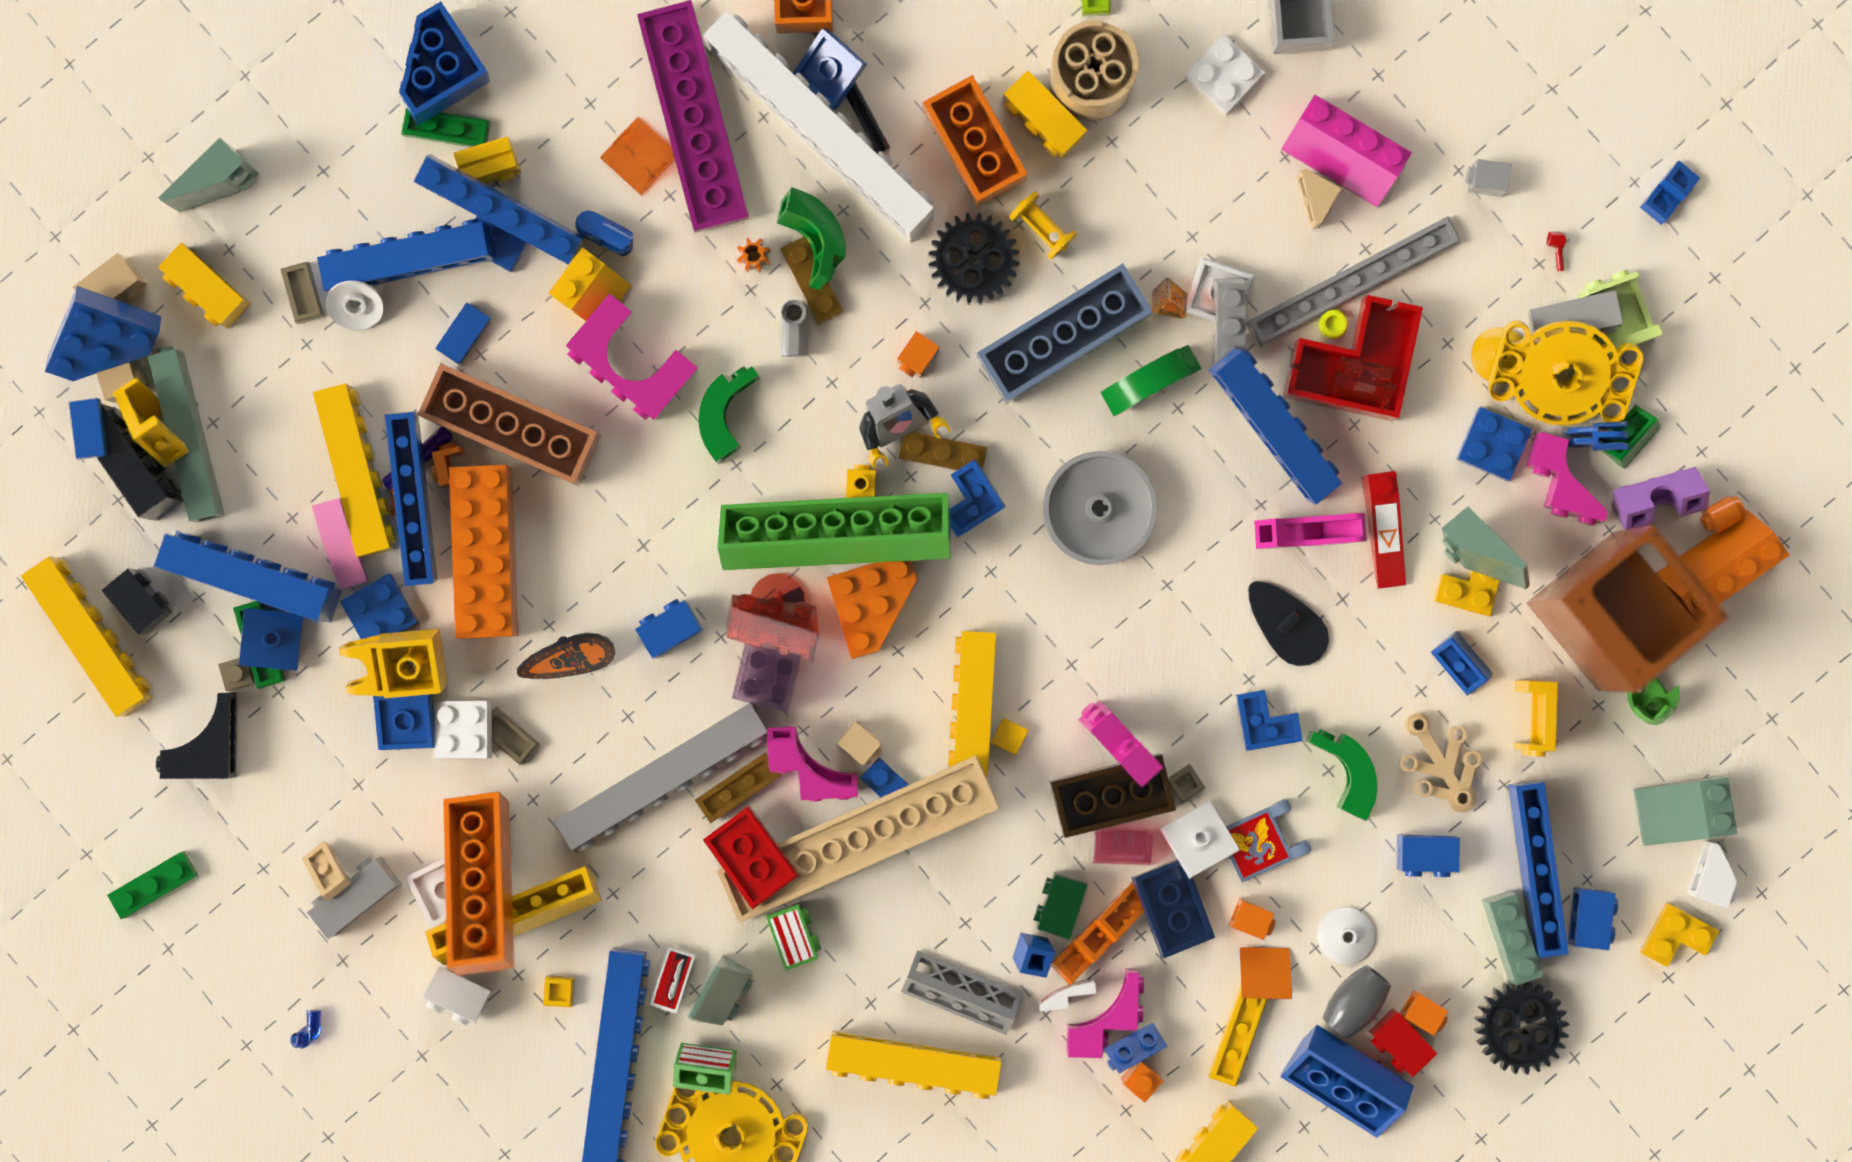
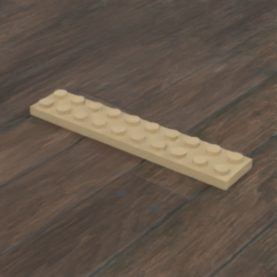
(877, 832)

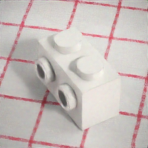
(456, 996)

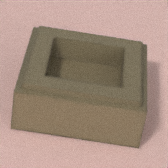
(1185, 783)

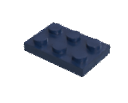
(1173, 908)

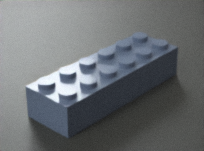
(1064, 333)

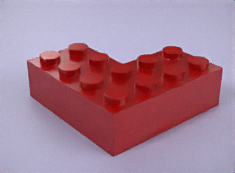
(1378, 338)

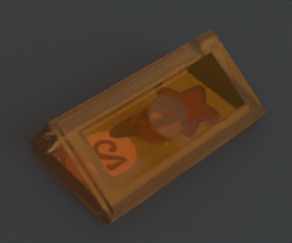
(1169, 299)

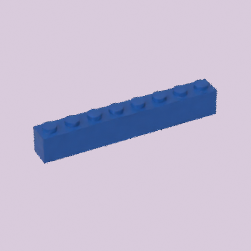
(615, 1055)

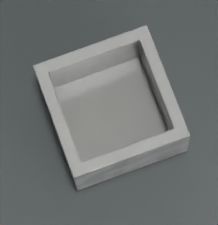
(1301, 25)

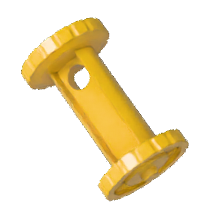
(1042, 225)

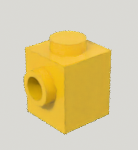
(861, 481)

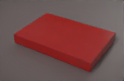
(751, 857)

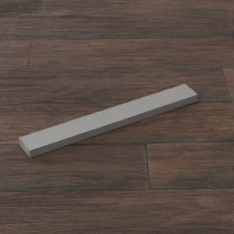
(1354, 281)

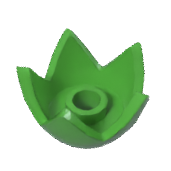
(1654, 702)

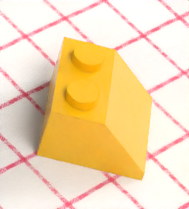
(587, 284)

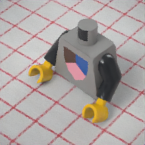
(893, 415)

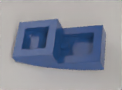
(1670, 192)

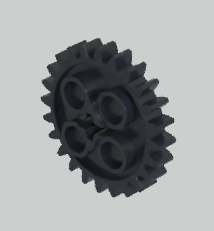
(957, 239)
(1529, 1052)

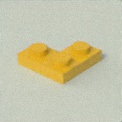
(1474, 595)
(1674, 928)

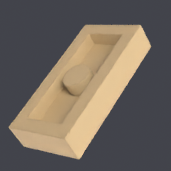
(326, 871)

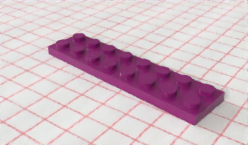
(692, 116)

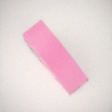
(338, 544)

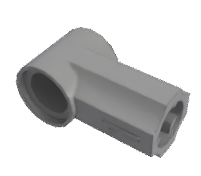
(794, 332)

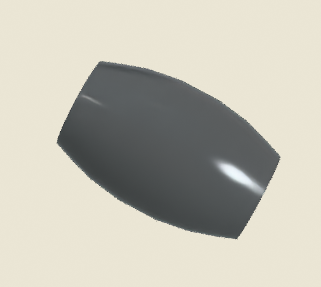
(1356, 1001)

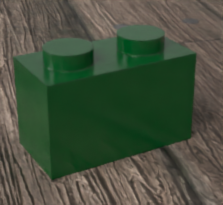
(1060, 905)

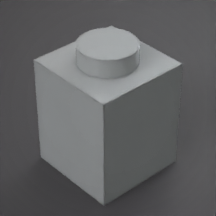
(1488, 177)

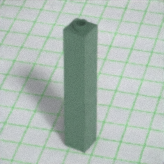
(183, 419)

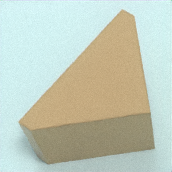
(1317, 195)

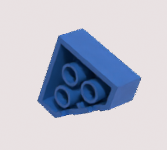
(439, 66)
(100, 336)

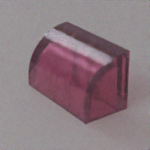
(1122, 847)

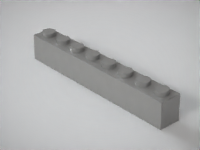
(661, 776)

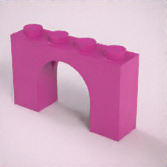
(591, 346)

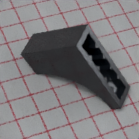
(211, 752)

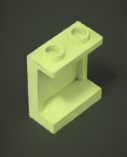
(1637, 323)

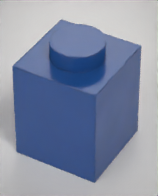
(1033, 955)

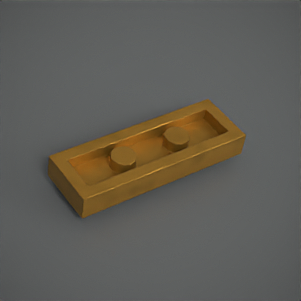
(800, 261)
(940, 452)
(736, 788)

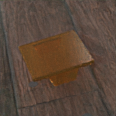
(639, 156)

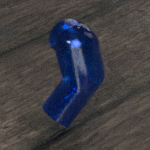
(308, 1033)

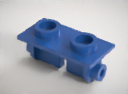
(1135, 1048)

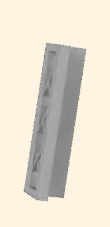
(964, 1003)

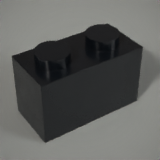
(137, 600)

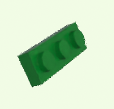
(152, 885)

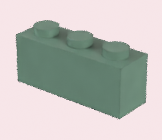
(1512, 937)

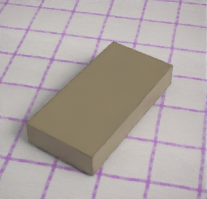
(302, 292)
(511, 737)

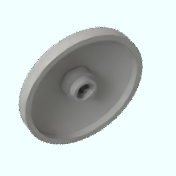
(1099, 508)

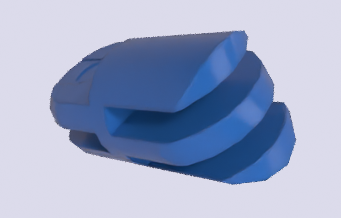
(604, 232)
(1599, 436)

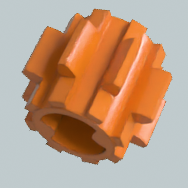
(744, 258)

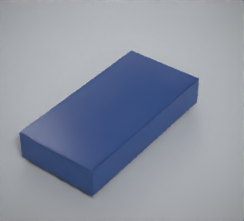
(463, 333)
(88, 428)

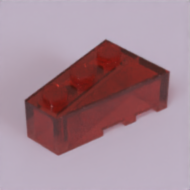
(774, 623)

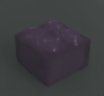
(767, 677)

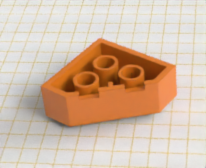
(870, 602)

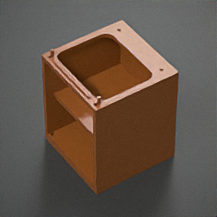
(1619, 613)

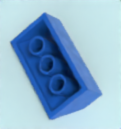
(1347, 1081)

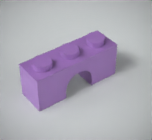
(1681, 489)

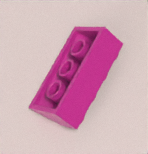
(1346, 150)

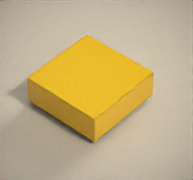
(1009, 736)
(558, 991)

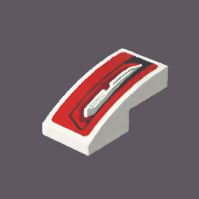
(672, 980)
(1059, 998)

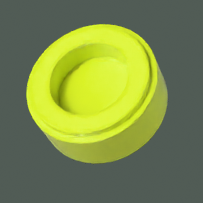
(1333, 324)

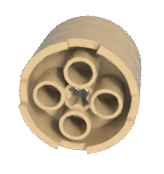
(1080, 89)

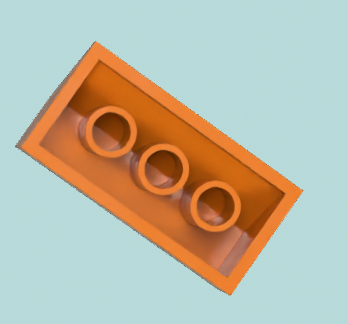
(1727, 562)

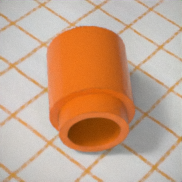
(1723, 514)

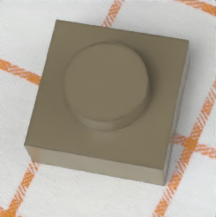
(234, 675)

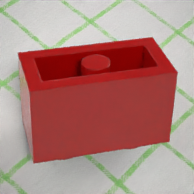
(1402, 1042)

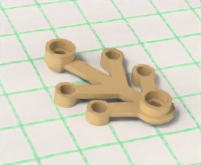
(1443, 766)

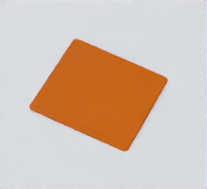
(1265, 973)

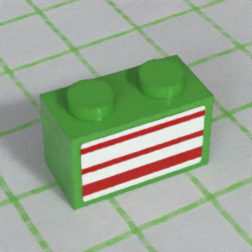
(793, 935)
(705, 1068)

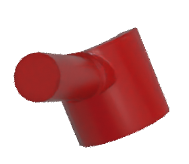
(1557, 240)

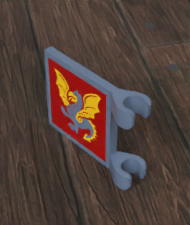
(1262, 842)

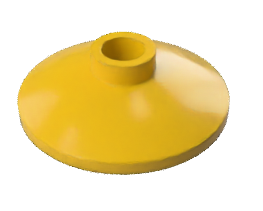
(1485, 350)

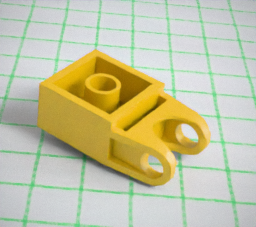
(388, 665)

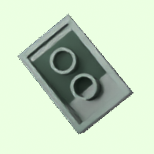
(213, 176)
(1482, 550)
(1685, 811)
(721, 992)

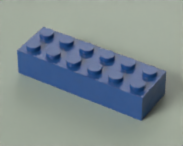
(252, 579)

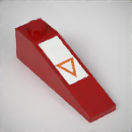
(1385, 528)

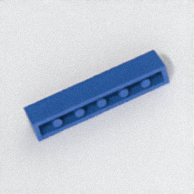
(498, 208)
(408, 256)
(1275, 425)
(411, 498)
(1538, 868)

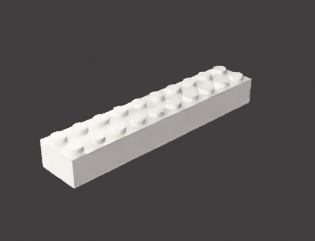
(818, 126)

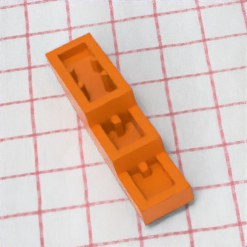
(1098, 935)

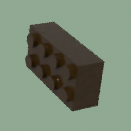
(1109, 798)

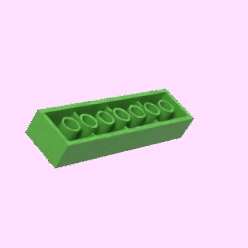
(835, 531)

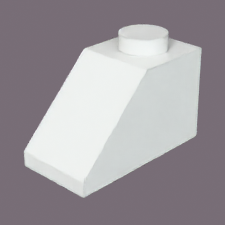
(1713, 877)

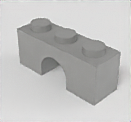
(1230, 313)

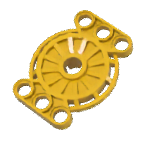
(1551, 354)
(719, 1111)

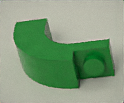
(821, 229)
(1150, 380)
(713, 412)
(1361, 777)

